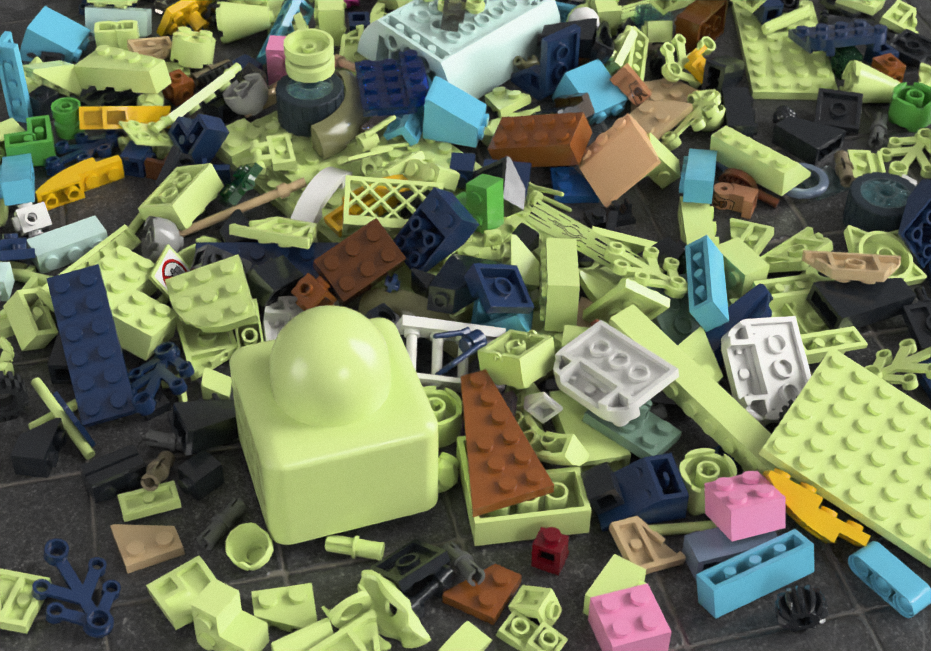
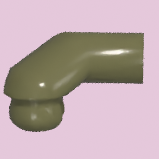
(521, 64)

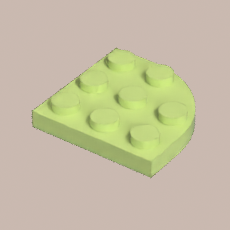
(213, 296)

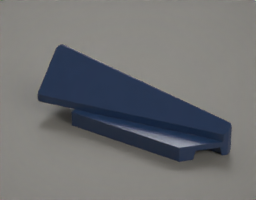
(750, 306)

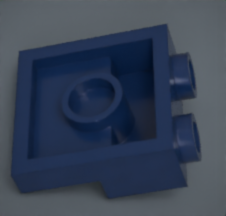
(15, 248)
(499, 288)

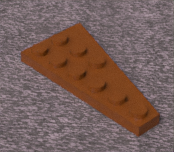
(499, 456)

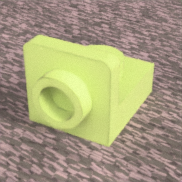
(537, 603)

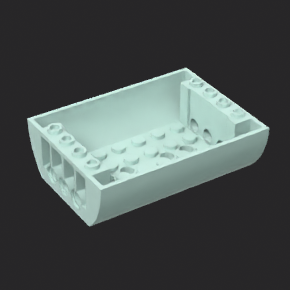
(476, 55)

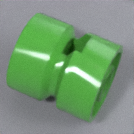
(66, 117)

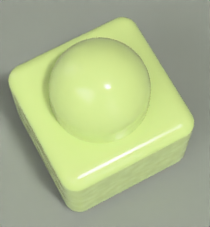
(334, 425)

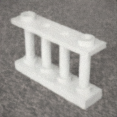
(415, 327)

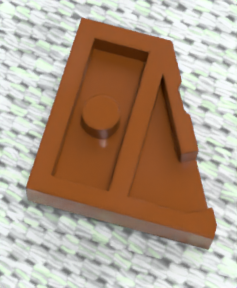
(488, 598)

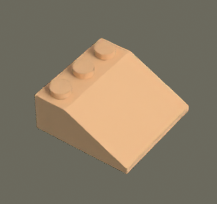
(618, 159)

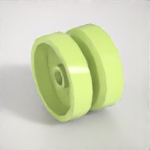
(309, 55)

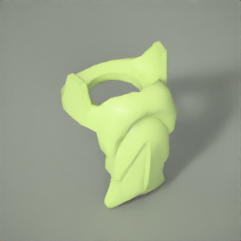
(352, 609)

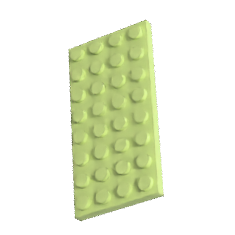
(777, 64)

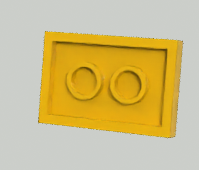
(184, 13)

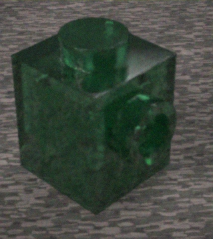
(842, 57)

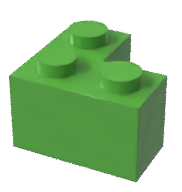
(36, 140)
(484, 201)

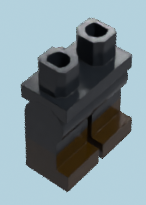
(570, 104)

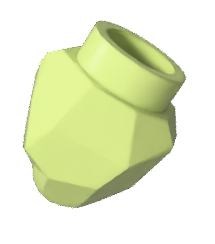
(151, 99)
(447, 471)

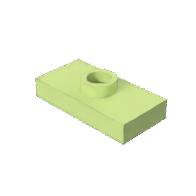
(144, 503)

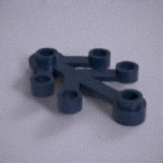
(101, 143)
(165, 354)
(77, 593)

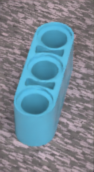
(890, 579)

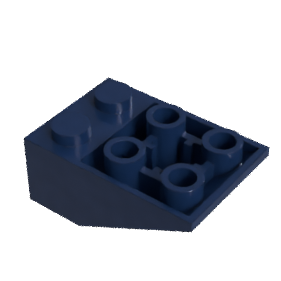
(916, 223)
(435, 230)
(650, 491)

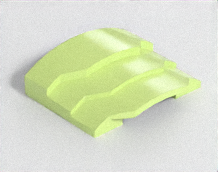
(817, 339)

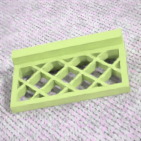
(393, 225)

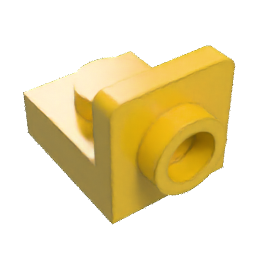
(696, 63)

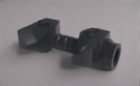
(435, 585)

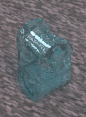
(647, 12)

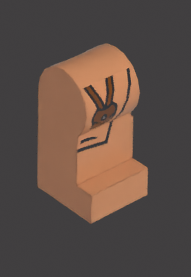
(631, 85)
(735, 198)

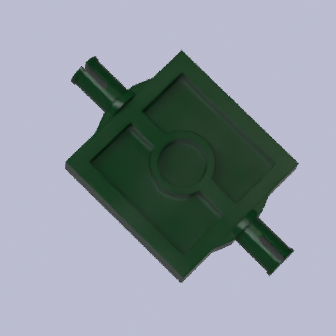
(242, 183)

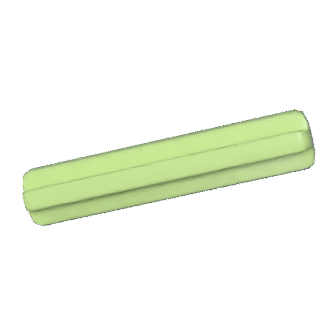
(785, 20)

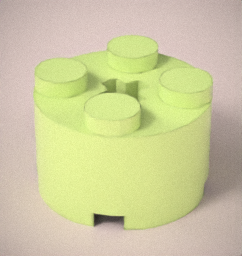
(192, 47)
(448, 411)
(701, 467)

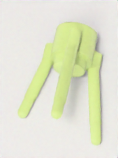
(369, 139)
(534, 193)

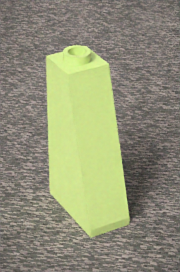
(595, 443)

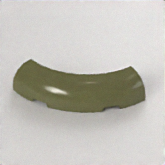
(343, 126)
(409, 304)

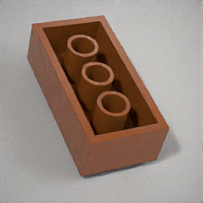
(542, 139)

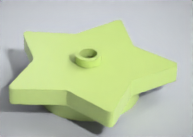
(885, 244)

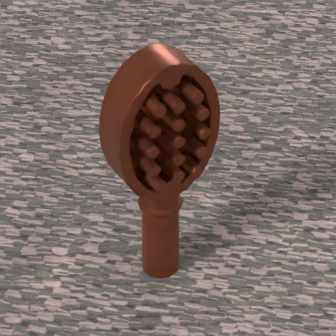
(740, 177)

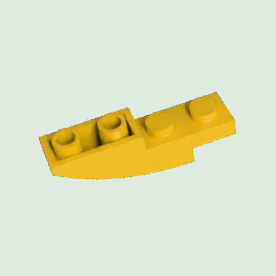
(109, 116)
(75, 180)
(334, 219)
(803, 505)

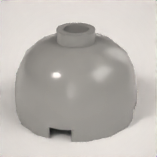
(247, 96)
(159, 234)

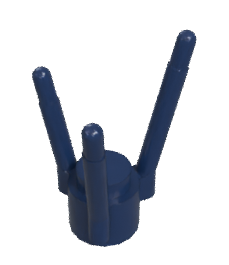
(468, 344)

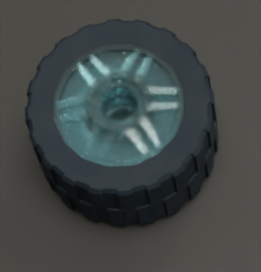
(307, 103)
(877, 202)

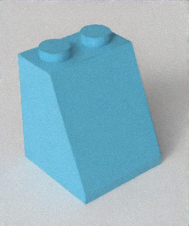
(54, 34)
(595, 80)
(453, 115)

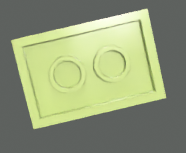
(622, 296)

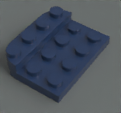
(841, 34)

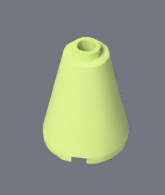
(242, 20)
(870, 82)

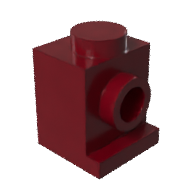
(552, 542)

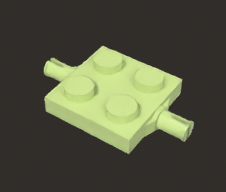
(622, 47)

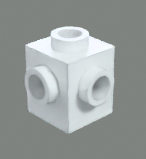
(38, 213)

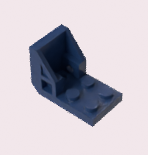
(558, 56)

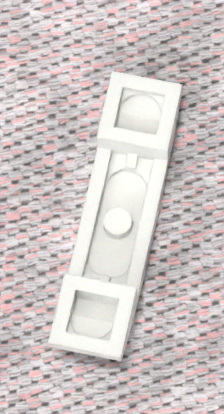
(318, 193)

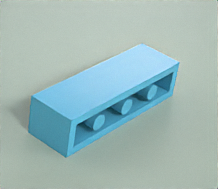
(698, 176)
(17, 179)
(706, 283)
(755, 573)

